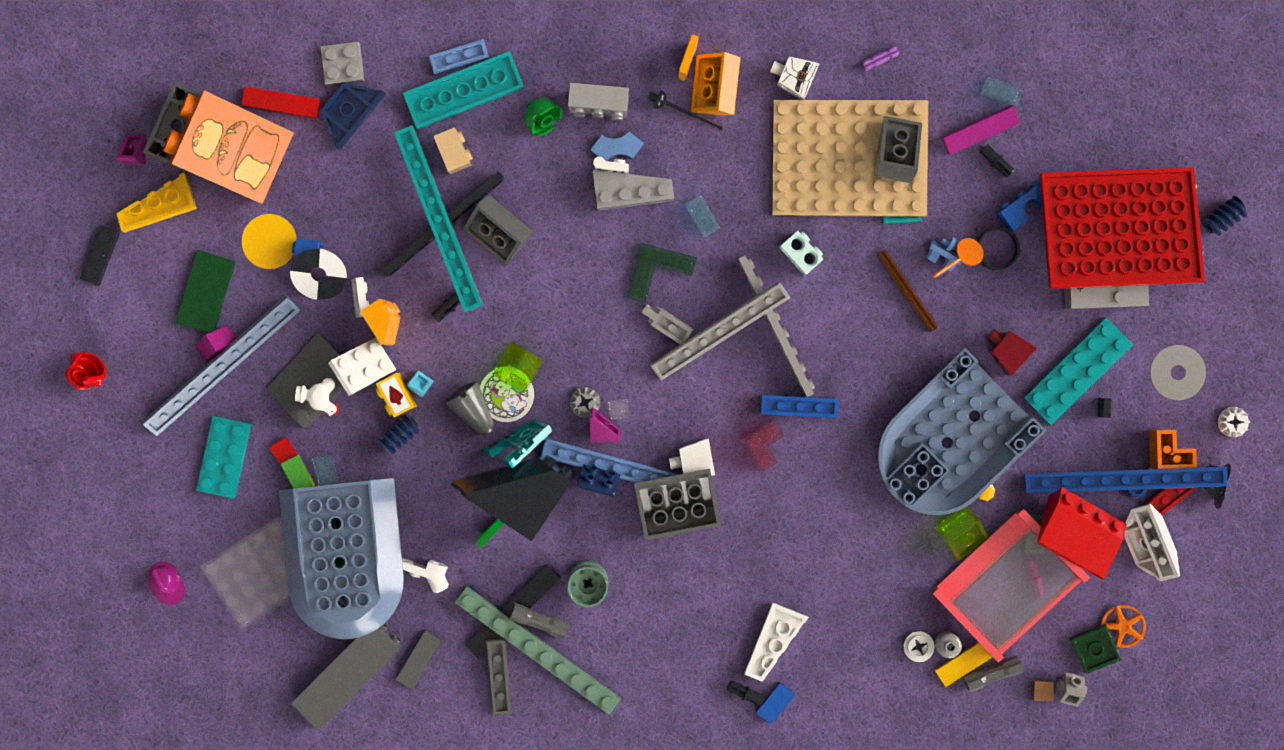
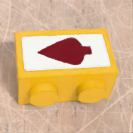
(395, 395)

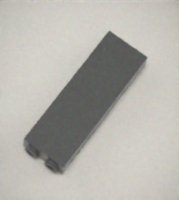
(346, 676)

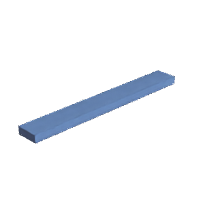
(579, 456)

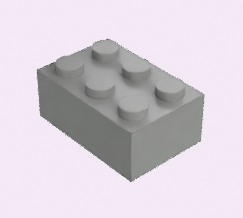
(598, 101)

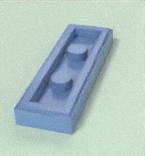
(459, 57)

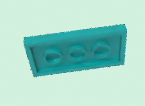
(223, 457)

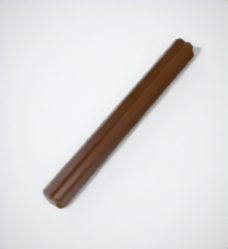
(907, 290)

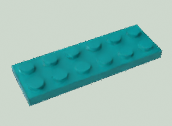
(463, 90)
(1077, 371)

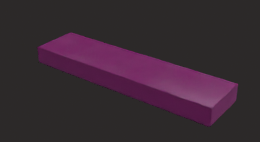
(980, 129)

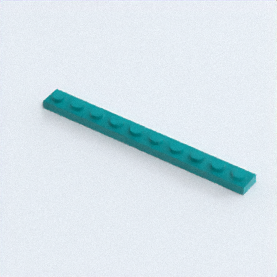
(438, 219)

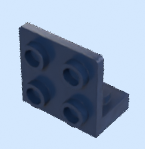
(598, 480)

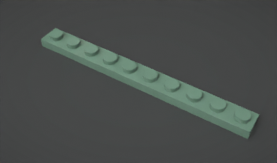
(538, 650)

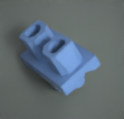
(937, 249)

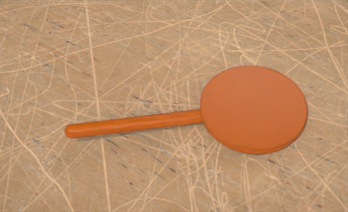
(968, 252)

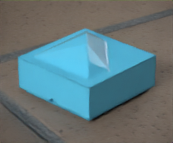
(420, 383)

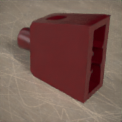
(1009, 351)

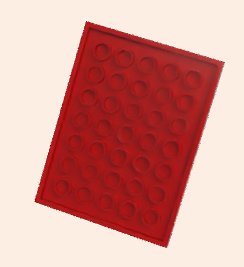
(1121, 228)

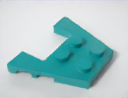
(523, 441)

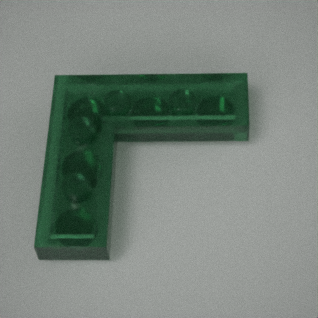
(652, 257)

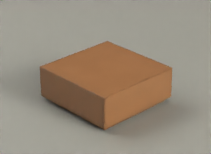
(1043, 690)

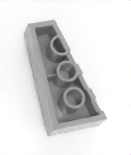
(628, 190)

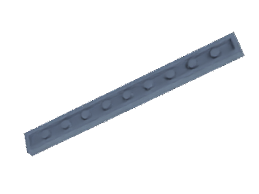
(221, 365)

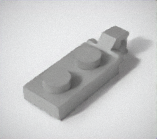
(667, 324)

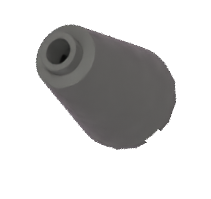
(471, 408)

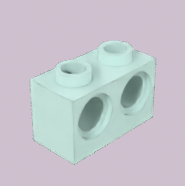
(797, 256)

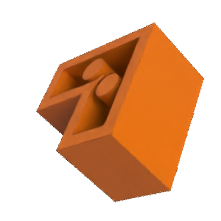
(1164, 451)

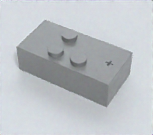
(1106, 297)

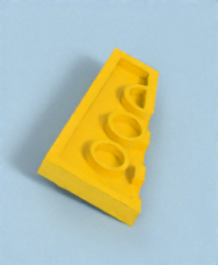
(159, 205)

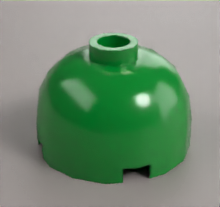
(541, 115)

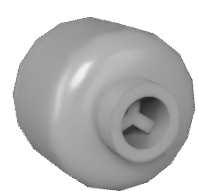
(943, 640)

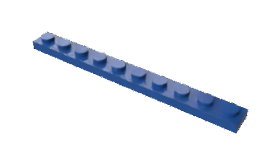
(1127, 480)

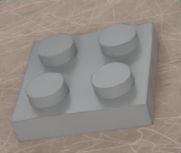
(342, 63)

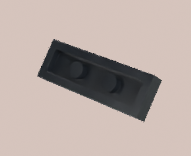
(99, 255)

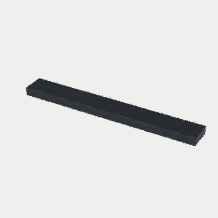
(453, 215)

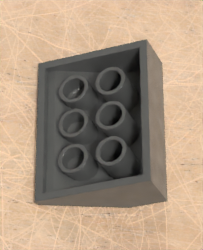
(306, 369)
(677, 504)

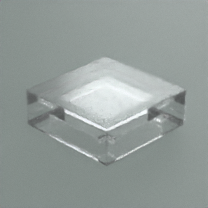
(618, 409)

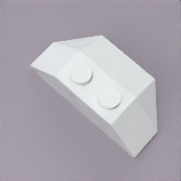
(1151, 543)

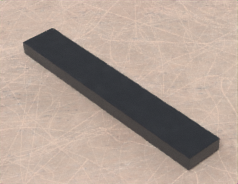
(527, 597)

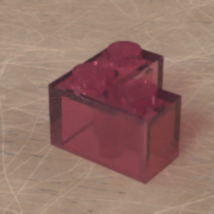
(758, 442)

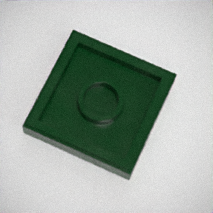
(1095, 648)

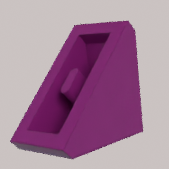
(132, 150)
(215, 342)
(602, 429)

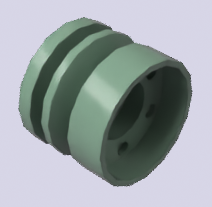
(589, 594)

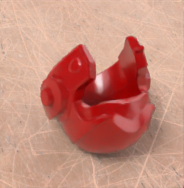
(85, 371)

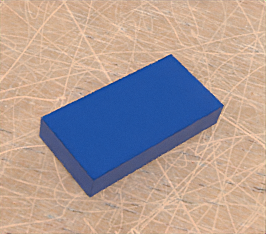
(775, 703)

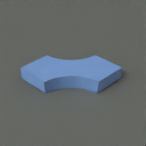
(626, 145)

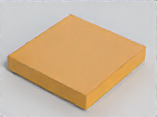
(688, 56)

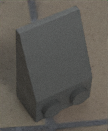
(898, 149)

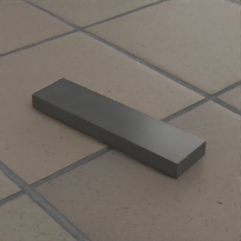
(498, 676)

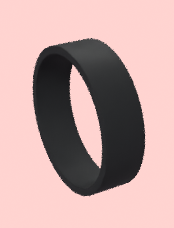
(1016, 242)

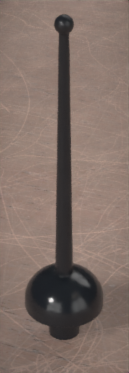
(660, 101)

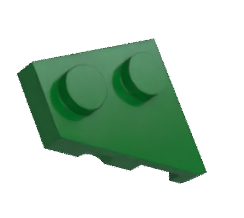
(487, 533)

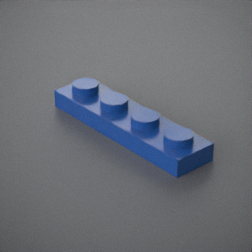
(799, 406)

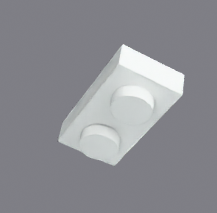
(359, 289)

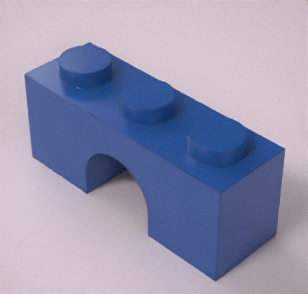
(1013, 214)

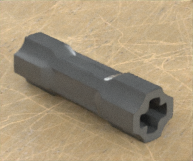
(540, 621)
(1007, 668)

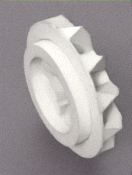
(1229, 429)
(927, 648)

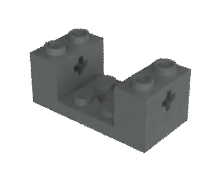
(165, 121)

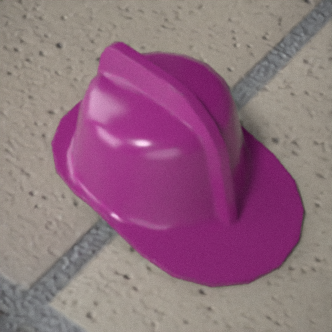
(166, 583)

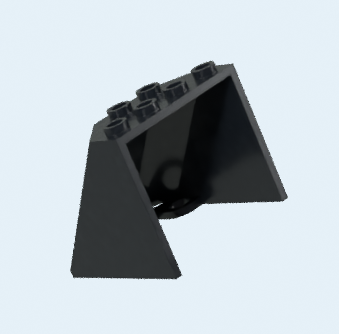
(518, 495)

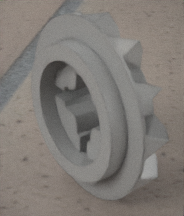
(587, 393)

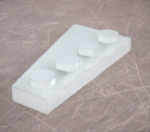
(775, 635)

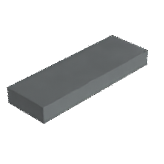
(419, 659)

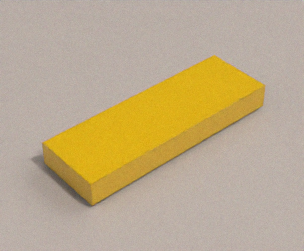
(962, 664)

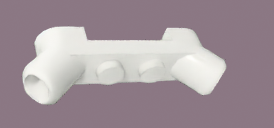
(433, 572)

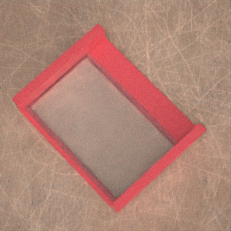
(996, 587)

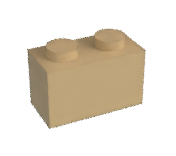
(452, 150)

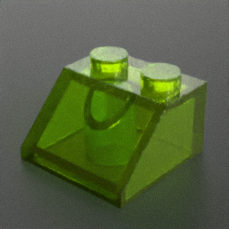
(518, 367)
(962, 532)

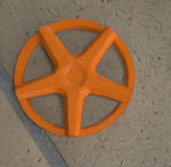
(1124, 626)

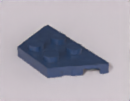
(348, 110)

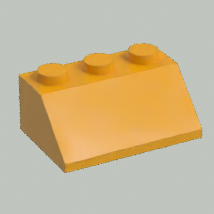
(715, 84)
(383, 320)

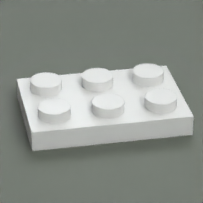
(362, 366)

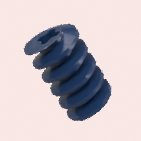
(1224, 215)
(399, 434)

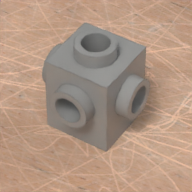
(1071, 689)

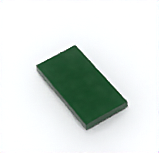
(205, 292)

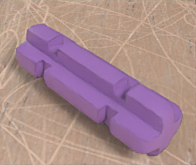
(880, 58)

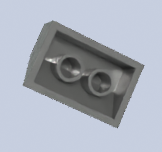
(497, 229)

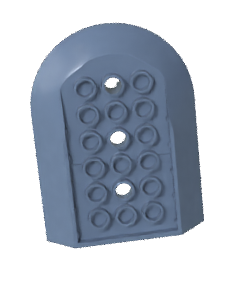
(978, 448)
(366, 542)

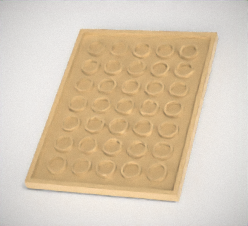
(829, 155)

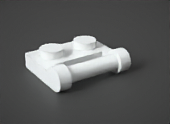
(617, 166)

